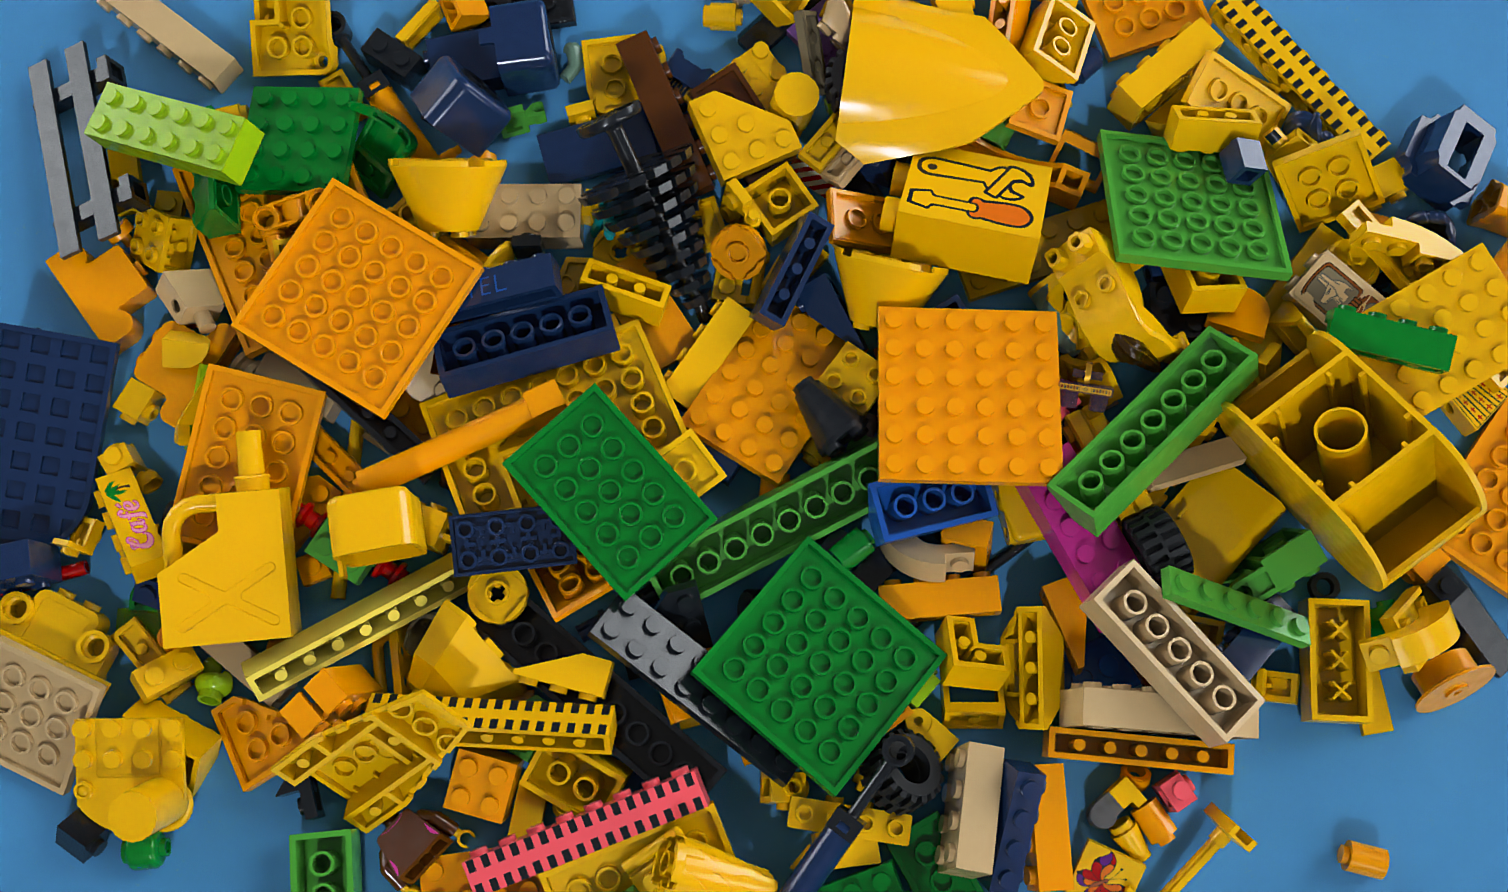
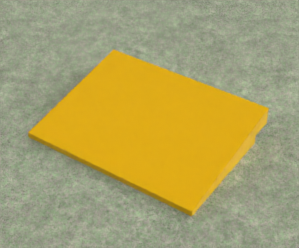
(626, 377)

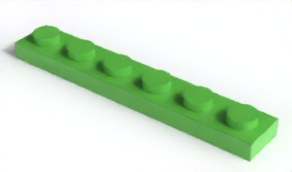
(1235, 607)

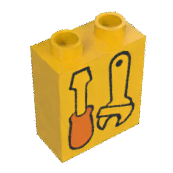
(968, 212)

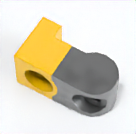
(1104, 809)

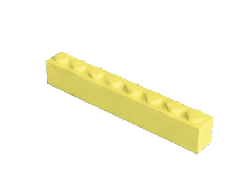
(353, 628)

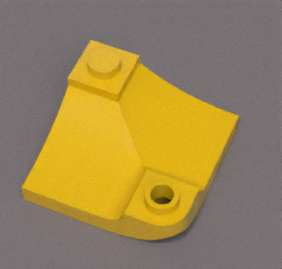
(292, 38)

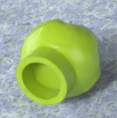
(213, 684)

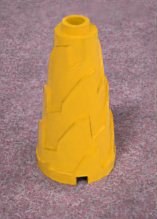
(698, 867)

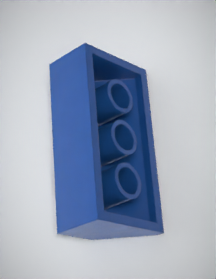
(920, 509)

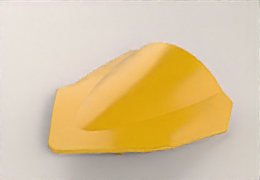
(926, 80)

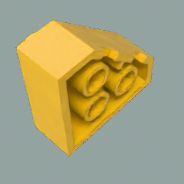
(740, 136)

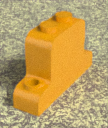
(179, 383)

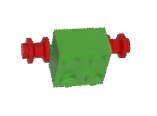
(321, 549)

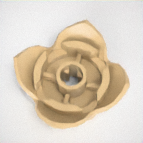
(836, 22)

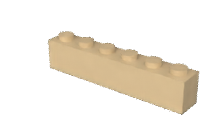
(178, 40)

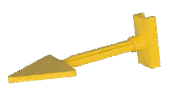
(1224, 832)

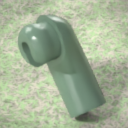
(575, 61)

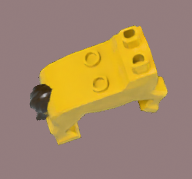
(1111, 303)

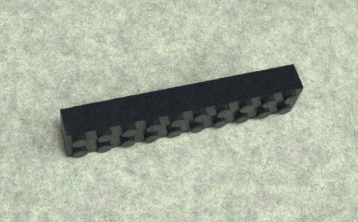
(643, 733)

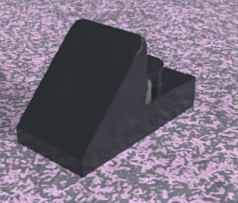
(310, 799)

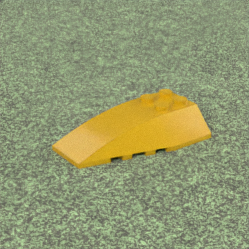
(378, 756)

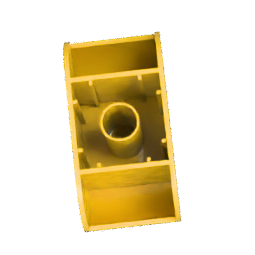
(1354, 462)

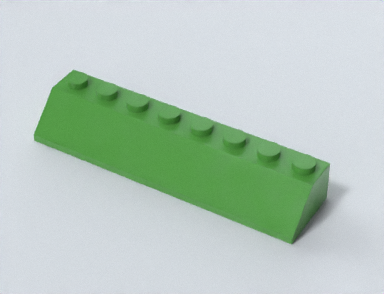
(1153, 430)

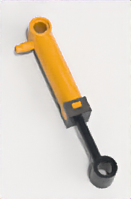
(380, 93)

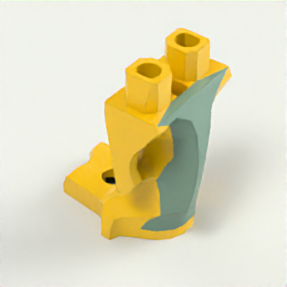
(1049, 296)

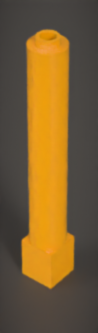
(535, 408)

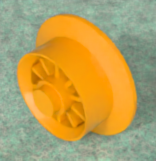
(1449, 679)

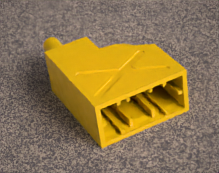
(243, 576)

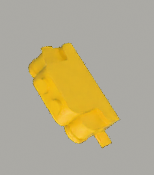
(61, 630)

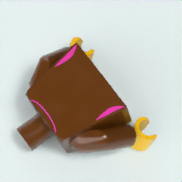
(413, 844)

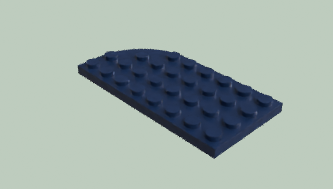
(50, 429)

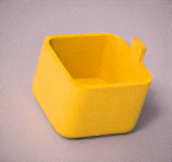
(375, 527)

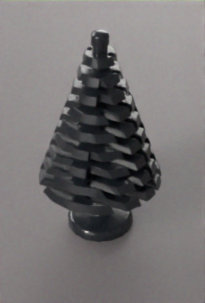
(653, 209)

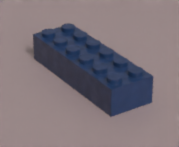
(525, 341)

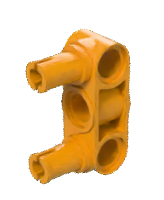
(287, 215)

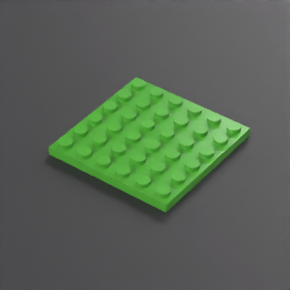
(1184, 214)

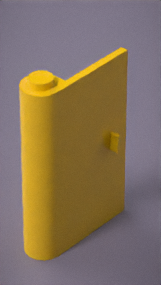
(1222, 521)

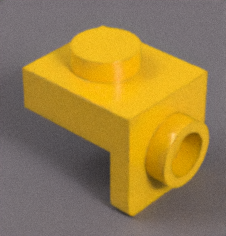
(83, 539)
(1277, 686)

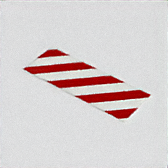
(810, 177)

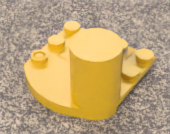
(781, 93)
(131, 773)

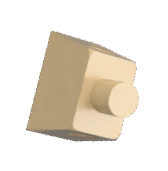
(191, 297)

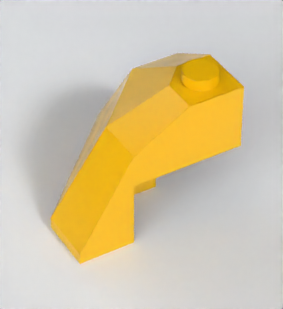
(459, 662)

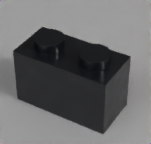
(394, 59)

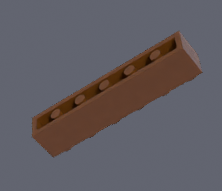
(663, 104)

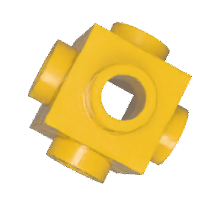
(774, 794)

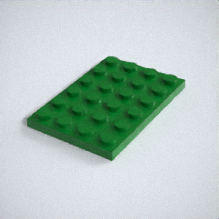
(610, 492)

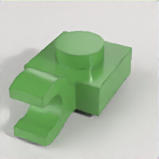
(523, 118)

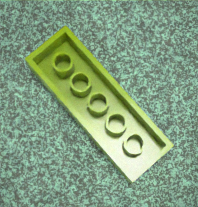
(174, 133)

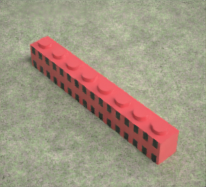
(587, 831)

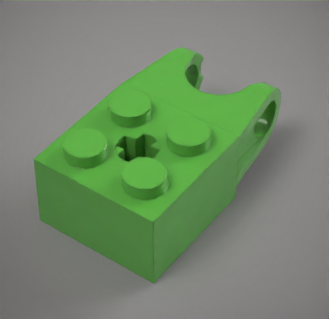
(1278, 563)

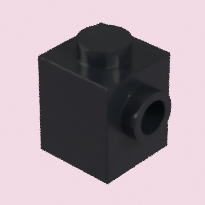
(81, 836)

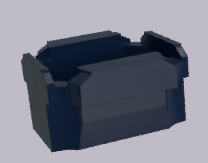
(1428, 149)

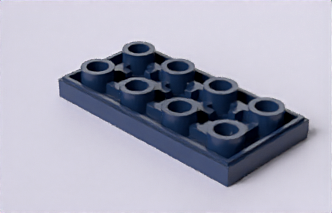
(575, 159)
(507, 542)

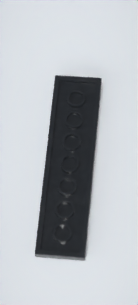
(664, 660)

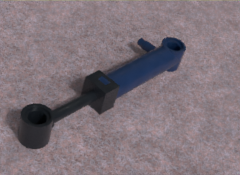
(843, 826)

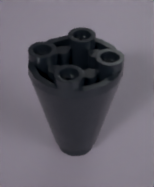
(828, 417)

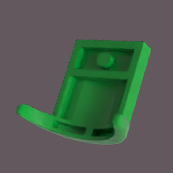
(379, 140)

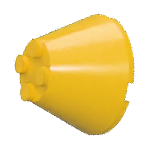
(448, 192)
(884, 281)

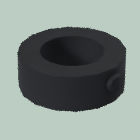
(1330, 578)

